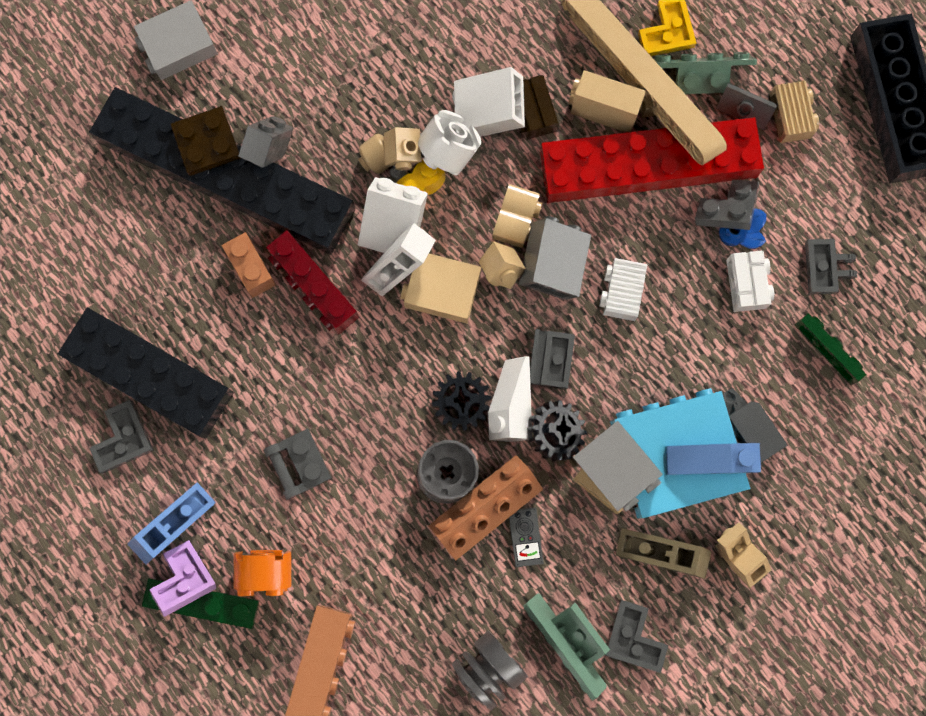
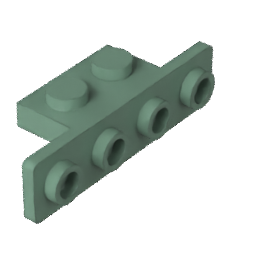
(704, 74)
(573, 641)

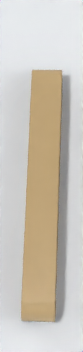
(643, 72)

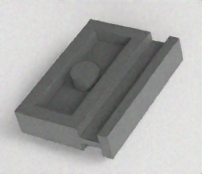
(551, 359)

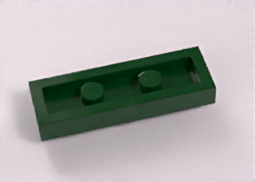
(831, 349)

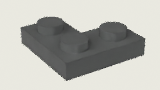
(730, 213)
(129, 439)
(628, 644)

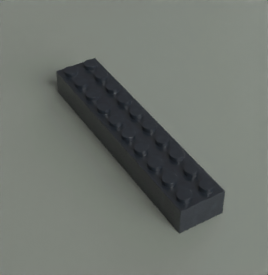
(265, 193)

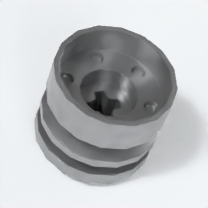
(445, 455)
(489, 671)

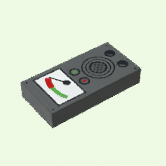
(526, 538)

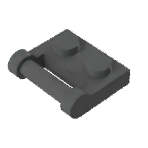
(306, 461)

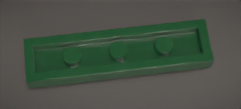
(213, 607)

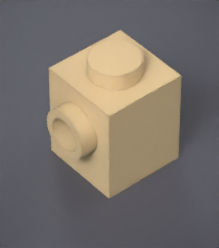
(402, 148)
(501, 265)

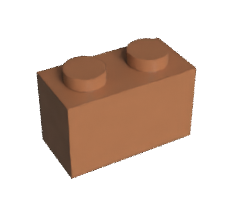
(249, 265)

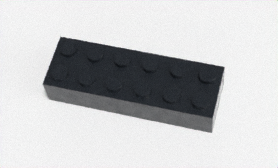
(895, 90)
(146, 373)

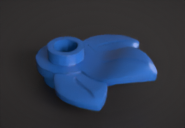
(748, 238)

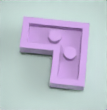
(189, 581)

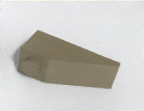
(664, 553)

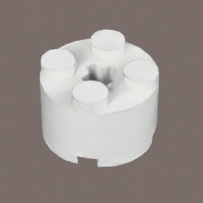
(448, 142)

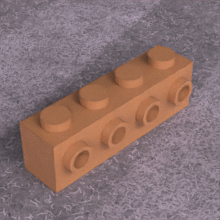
(487, 503)
(320, 662)

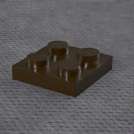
(205, 141)

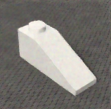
(399, 260)
(511, 403)

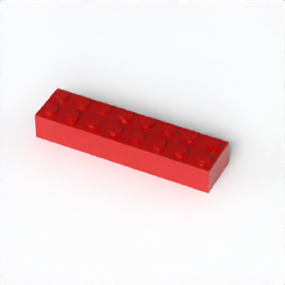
(645, 162)

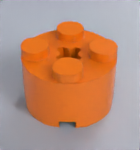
(262, 572)

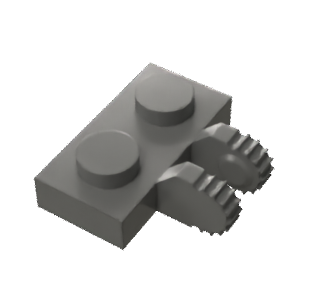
(822, 266)

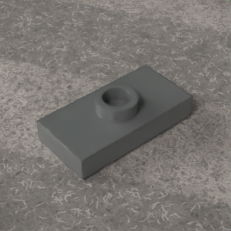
(745, 104)

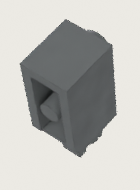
(266, 141)
(753, 425)

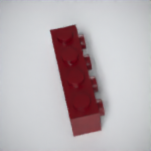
(311, 280)

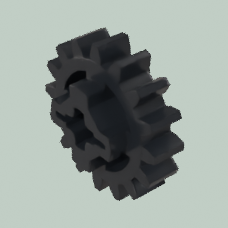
(448, 401)
(557, 430)

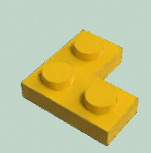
(673, 34)

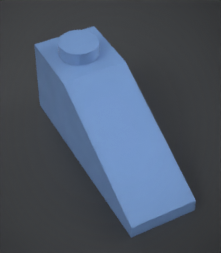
(713, 459)
(171, 523)

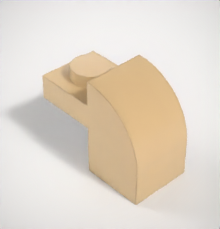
(742, 555)

